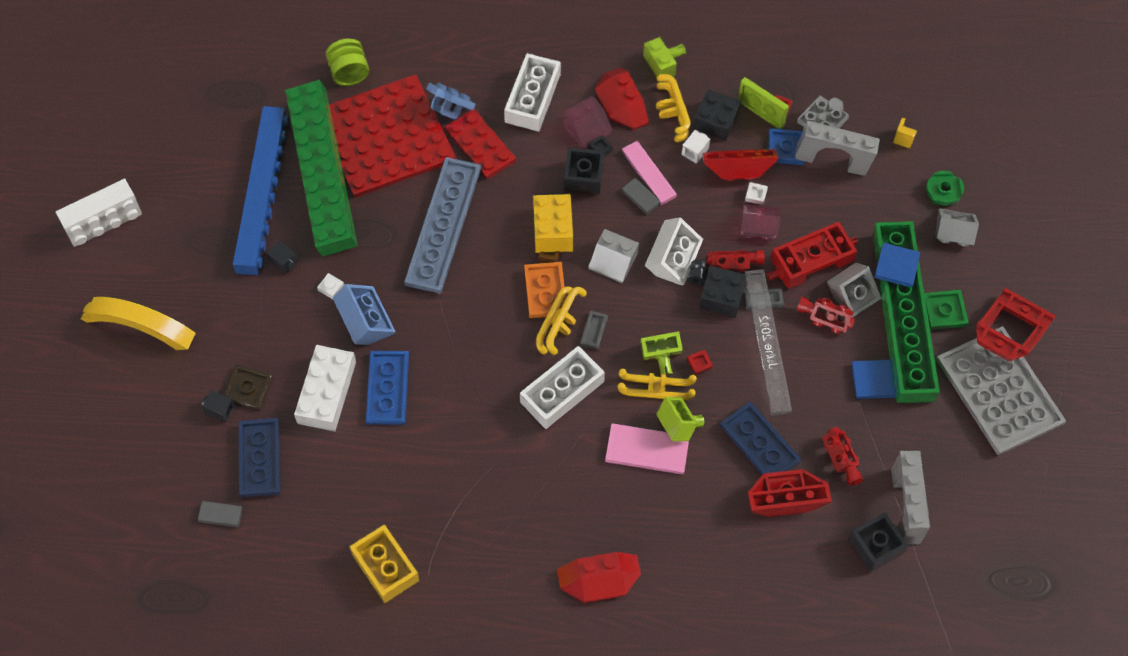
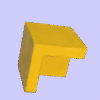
(904, 135)

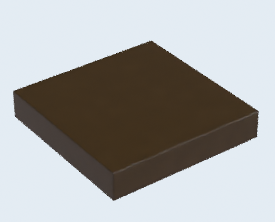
(248, 387)

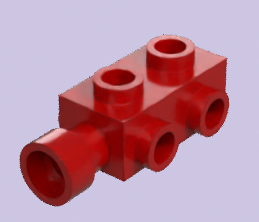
(730, 259)
(831, 317)
(841, 455)

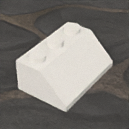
(674, 251)

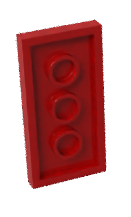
(480, 144)

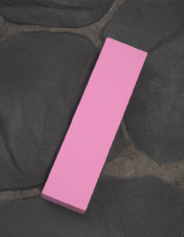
(649, 172)

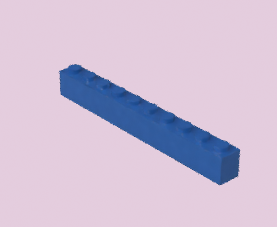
(260, 191)

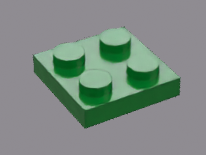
(946, 310)

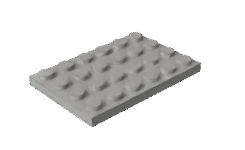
(1000, 395)

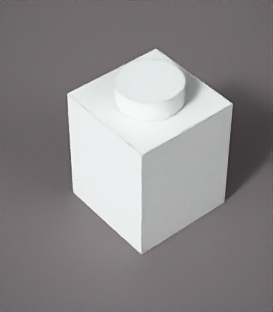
(695, 146)

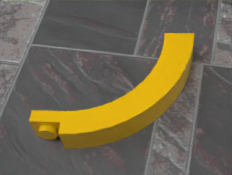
(140, 318)

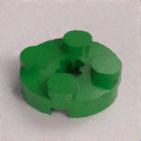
(940, 197)

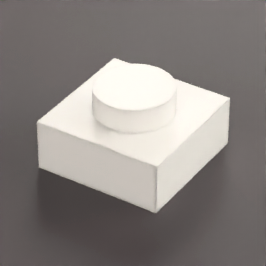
(756, 193)
(330, 286)

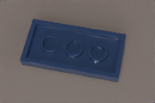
(759, 440)
(259, 458)

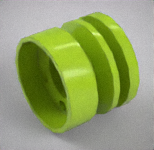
(347, 62)

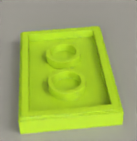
(763, 103)

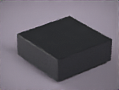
(601, 144)

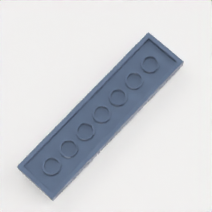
(442, 225)

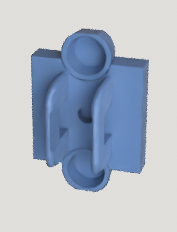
(451, 96)

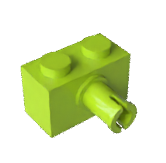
(661, 58)
(661, 348)
(678, 419)

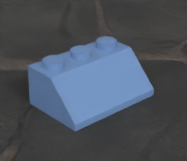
(363, 314)

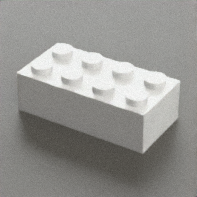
(532, 92)
(99, 212)
(562, 387)
(325, 388)

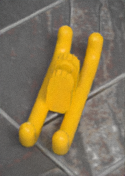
(674, 106)
(556, 317)
(656, 386)

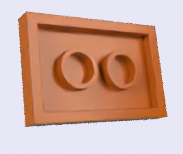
(542, 287)

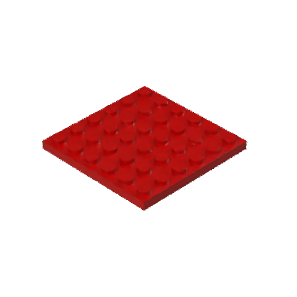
(388, 136)

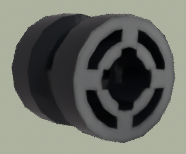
(698, 271)

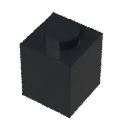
(282, 257)
(218, 406)

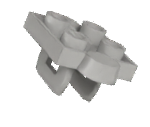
(825, 113)

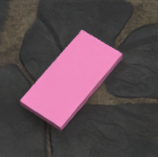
(646, 449)

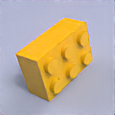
(553, 223)
(384, 563)

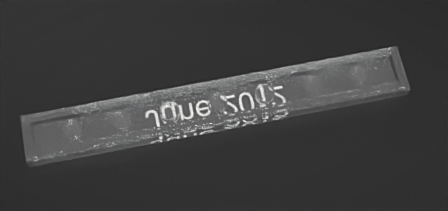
(768, 342)

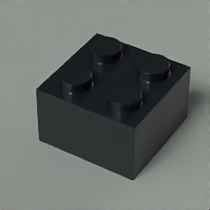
(717, 114)
(584, 170)
(723, 291)
(878, 542)

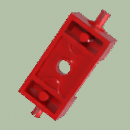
(795, 261)

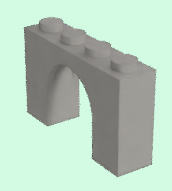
(819, 136)
(908, 474)

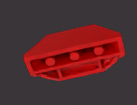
(622, 99)
(740, 163)
(788, 493)
(599, 576)

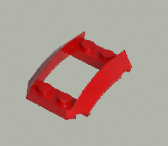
(1020, 308)

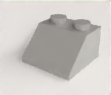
(956, 227)
(613, 256)
(854, 288)

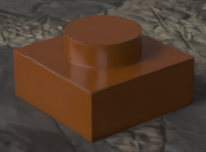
(549, 257)

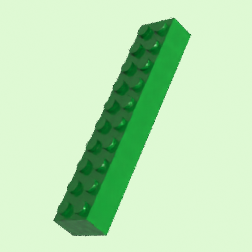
(321, 168)
(906, 322)

